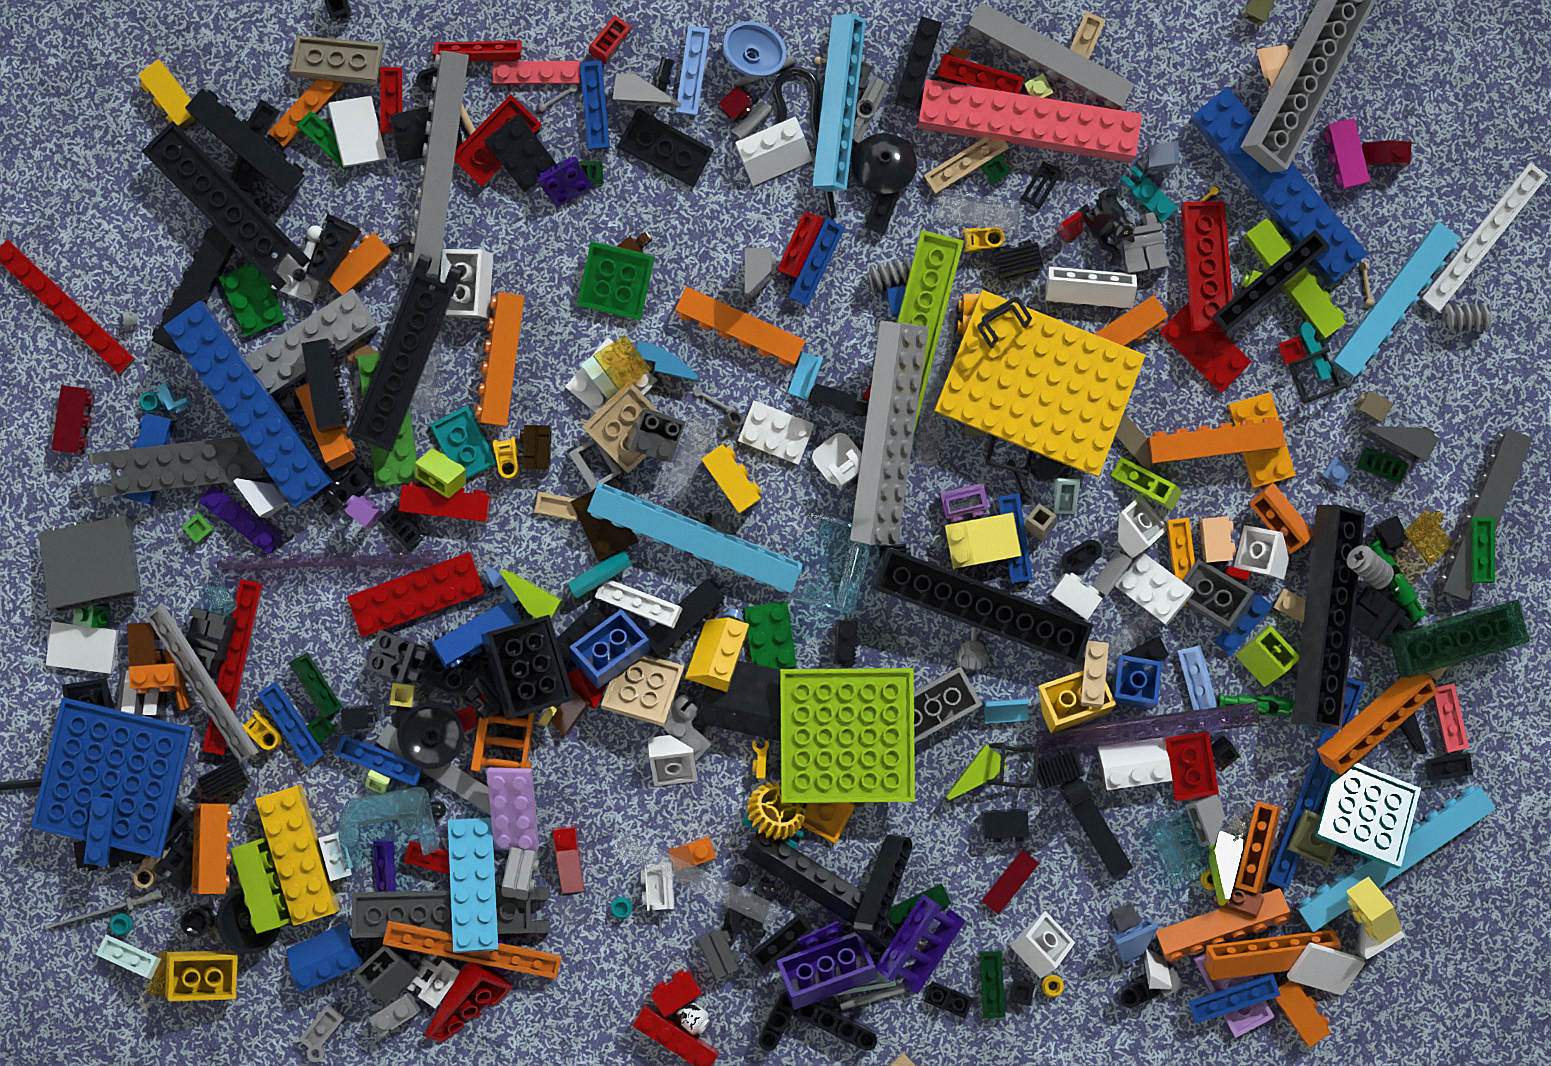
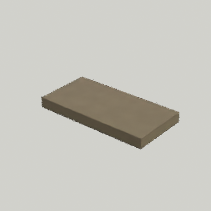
(336, 60)

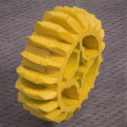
(769, 815)

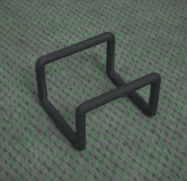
(999, 311)
(1323, 352)
(1025, 472)
(1003, 747)

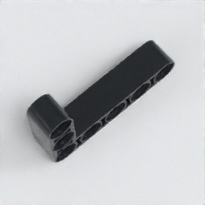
(1080, 802)
(881, 891)
(815, 1019)

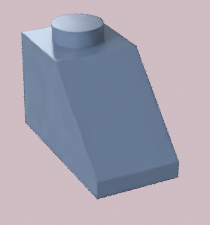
(1161, 156)

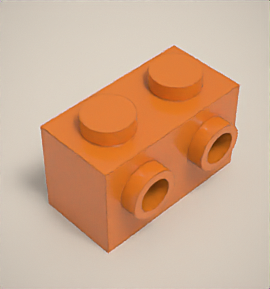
(149, 677)

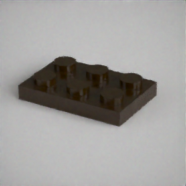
(601, 533)

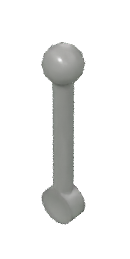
(572, 88)
(698, 392)

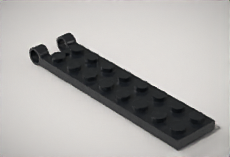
(222, 202)
(405, 356)

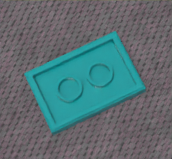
(464, 441)

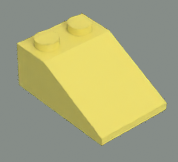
(983, 540)

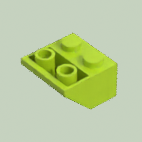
(1267, 655)

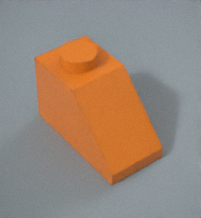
(695, 851)

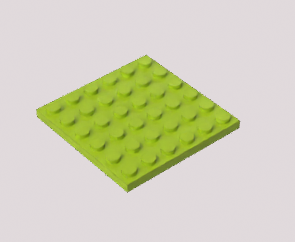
(847, 735)

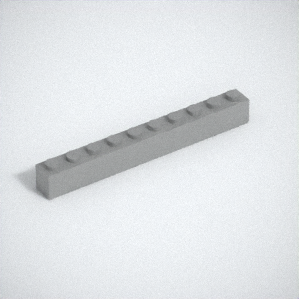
(439, 158)

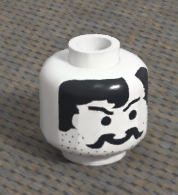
(692, 1019)

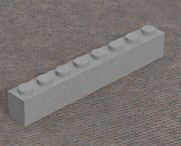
(1049, 56)

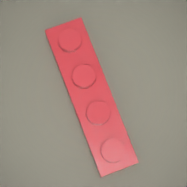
(536, 72)

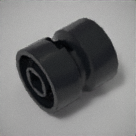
(197, 921)

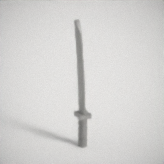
(131, 903)

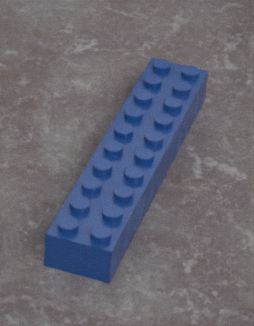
(1282, 193)
(248, 404)

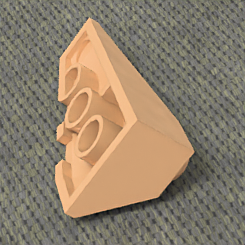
(1272, 61)

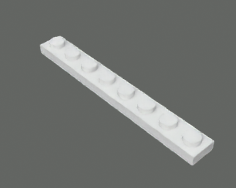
(1483, 237)

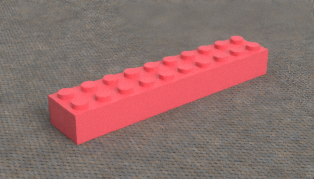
(1029, 121)

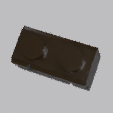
(536, 447)

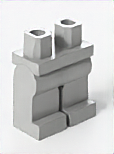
(1147, 238)

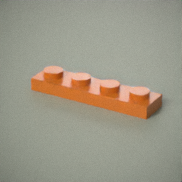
(313, 99)

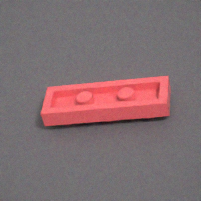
(1450, 718)

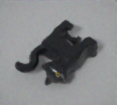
(1107, 219)
(733, 918)

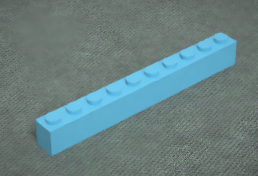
(694, 537)
(1423, 839)

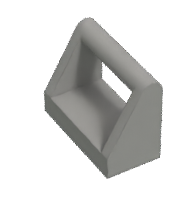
(584, 469)

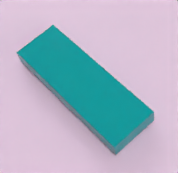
(599, 573)

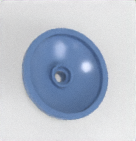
(754, 49)

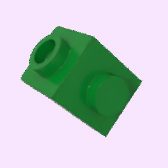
(92, 616)

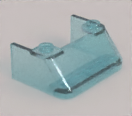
(840, 568)
(407, 805)

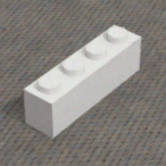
(1091, 287)

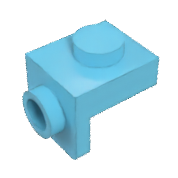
(168, 398)

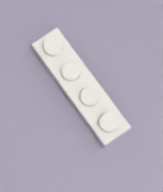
(639, 603)

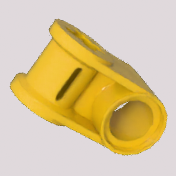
(980, 239)
(507, 456)
(258, 728)

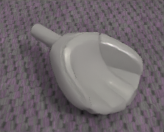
(973, 653)

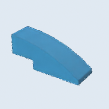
(665, 361)

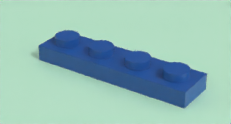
(595, 105)
(816, 262)
(1019, 566)
(291, 723)
(379, 760)
(1234, 998)

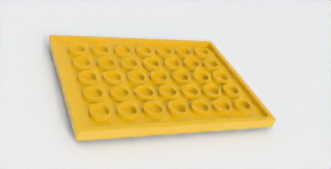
(1041, 385)

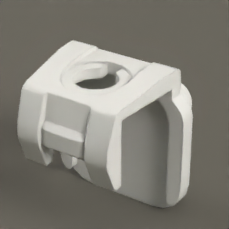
(838, 460)

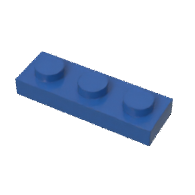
(1229, 642)
(100, 831)

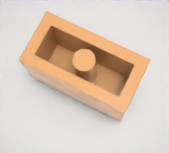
(1216, 539)

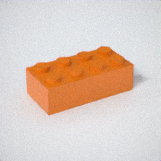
(210, 848)

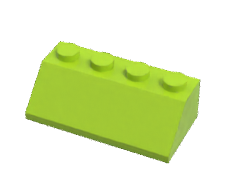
(260, 885)

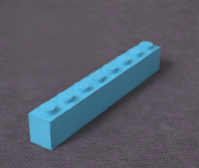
(839, 102)
(1395, 299)

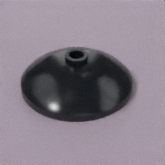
(881, 175)
(415, 731)
(235, 934)

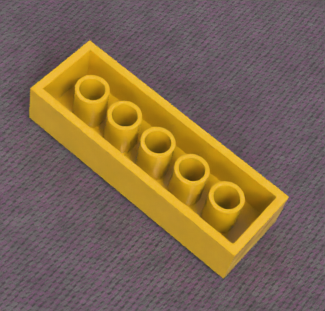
(297, 854)

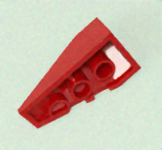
(471, 992)

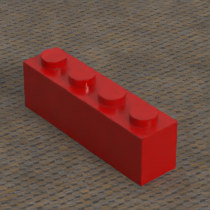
(430, 502)
(674, 1038)

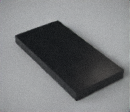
(665, 148)

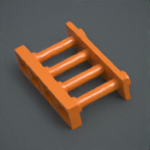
(485, 738)

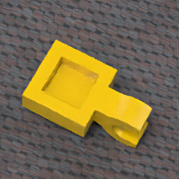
(759, 765)

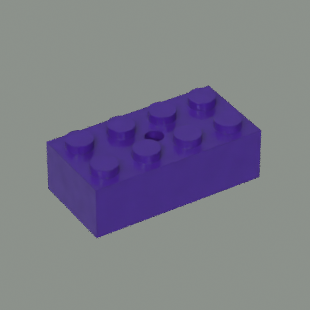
(826, 970)

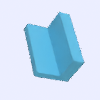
(805, 376)
(1006, 710)

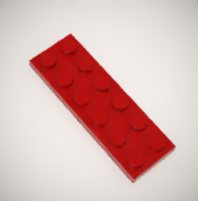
(1206, 261)
(416, 594)

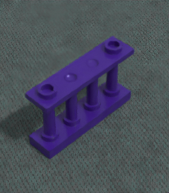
(908, 937)

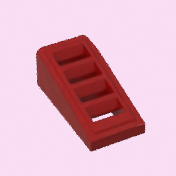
(598, 53)
(1071, 227)

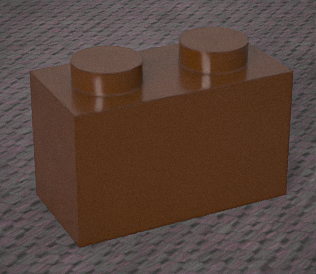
(143, 645)

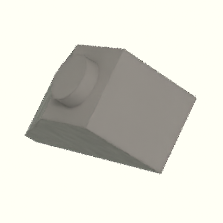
(634, 90)

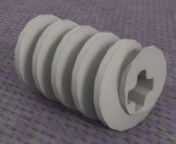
(889, 274)
(1466, 316)
(1370, 566)

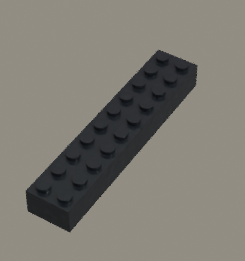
(981, 606)
(1328, 619)

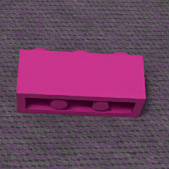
(1346, 154)

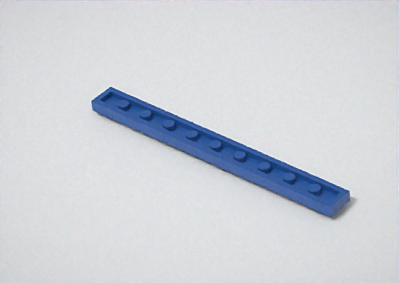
(1310, 793)

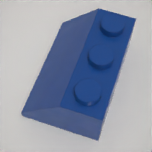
(323, 957)

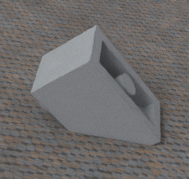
(1206, 818)

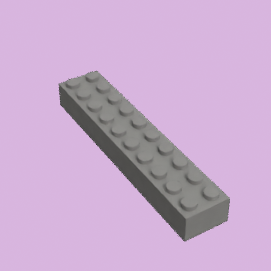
(1305, 81)
(889, 433)

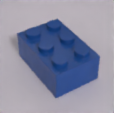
(609, 648)

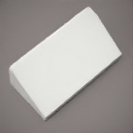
(1156, 971)

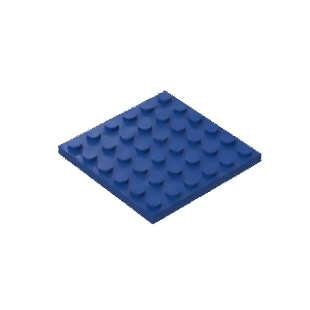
(112, 757)

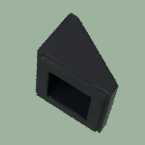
(1224, 752)

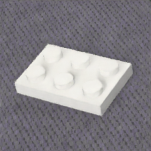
(776, 432)
(1154, 588)

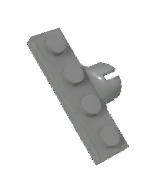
(681, 726)

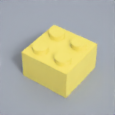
(1373, 911)

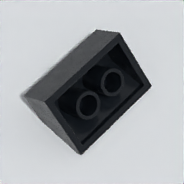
(409, 133)

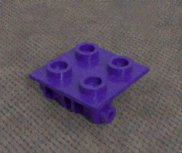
(564, 182)
(822, 935)

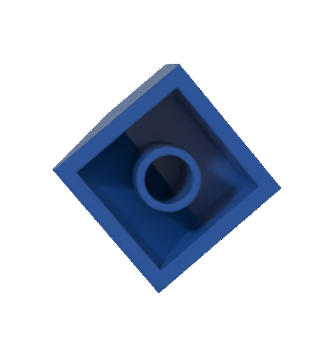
(1136, 682)

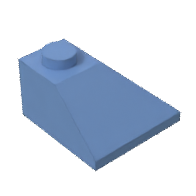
(1134, 940)

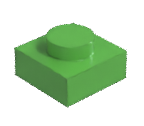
(198, 528)

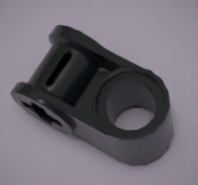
(1140, 991)

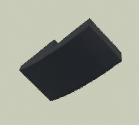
(949, 999)

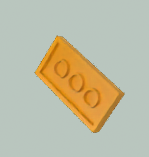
(1268, 464)

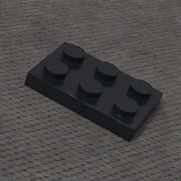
(520, 152)

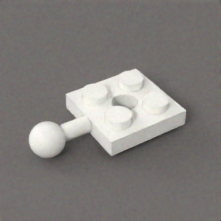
(308, 287)

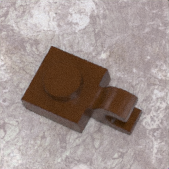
(635, 245)

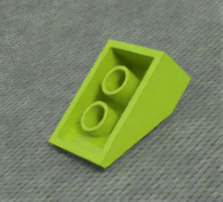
(533, 598)

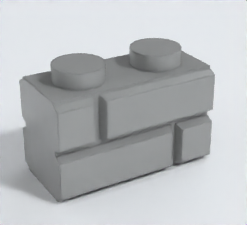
(519, 873)
(395, 1014)

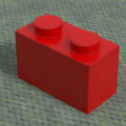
(675, 992)

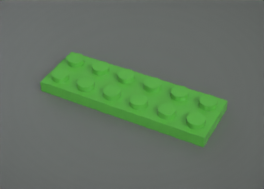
(397, 465)

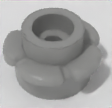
(129, 319)

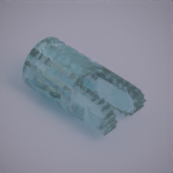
(221, 596)

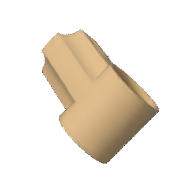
(148, 865)

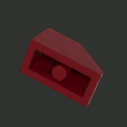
(1387, 153)

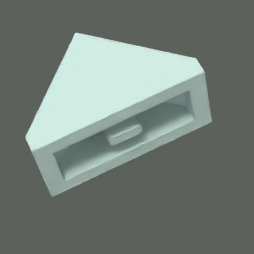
(600, 377)
(1066, 495)

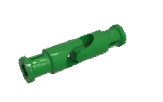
(1399, 586)
(1283, 705)

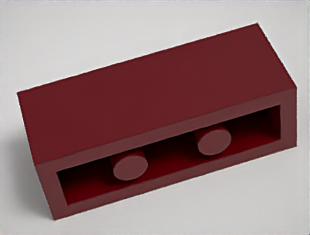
(72, 419)

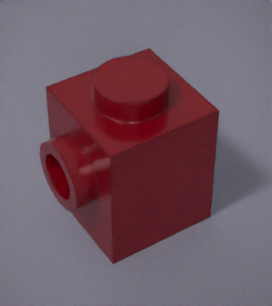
(736, 104)

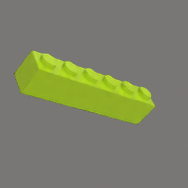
(1304, 291)

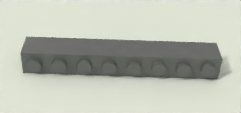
(1486, 502)

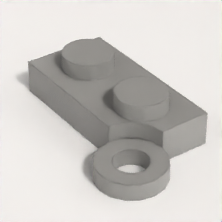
(320, 1031)

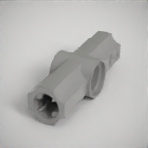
(872, 97)

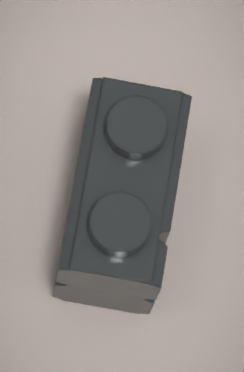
(719, 953)

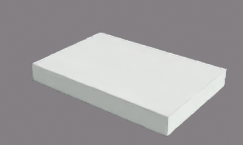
(357, 131)
(82, 647)
(1326, 969)

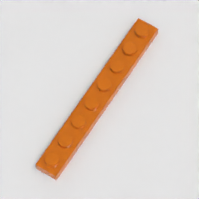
(441, 944)

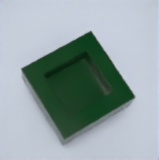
(995, 169)
(321, 728)

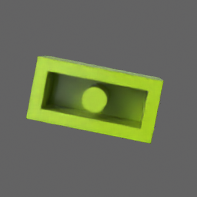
(440, 473)

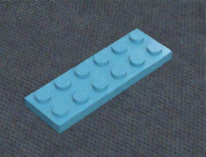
(472, 885)

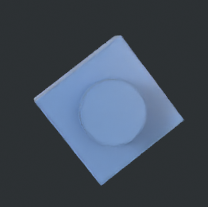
(1336, 472)

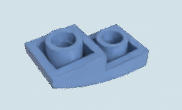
(494, 578)

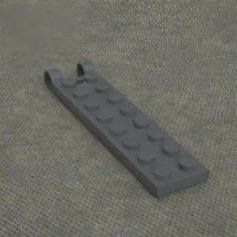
(178, 466)
(433, 911)

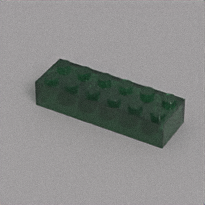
(1458, 638)

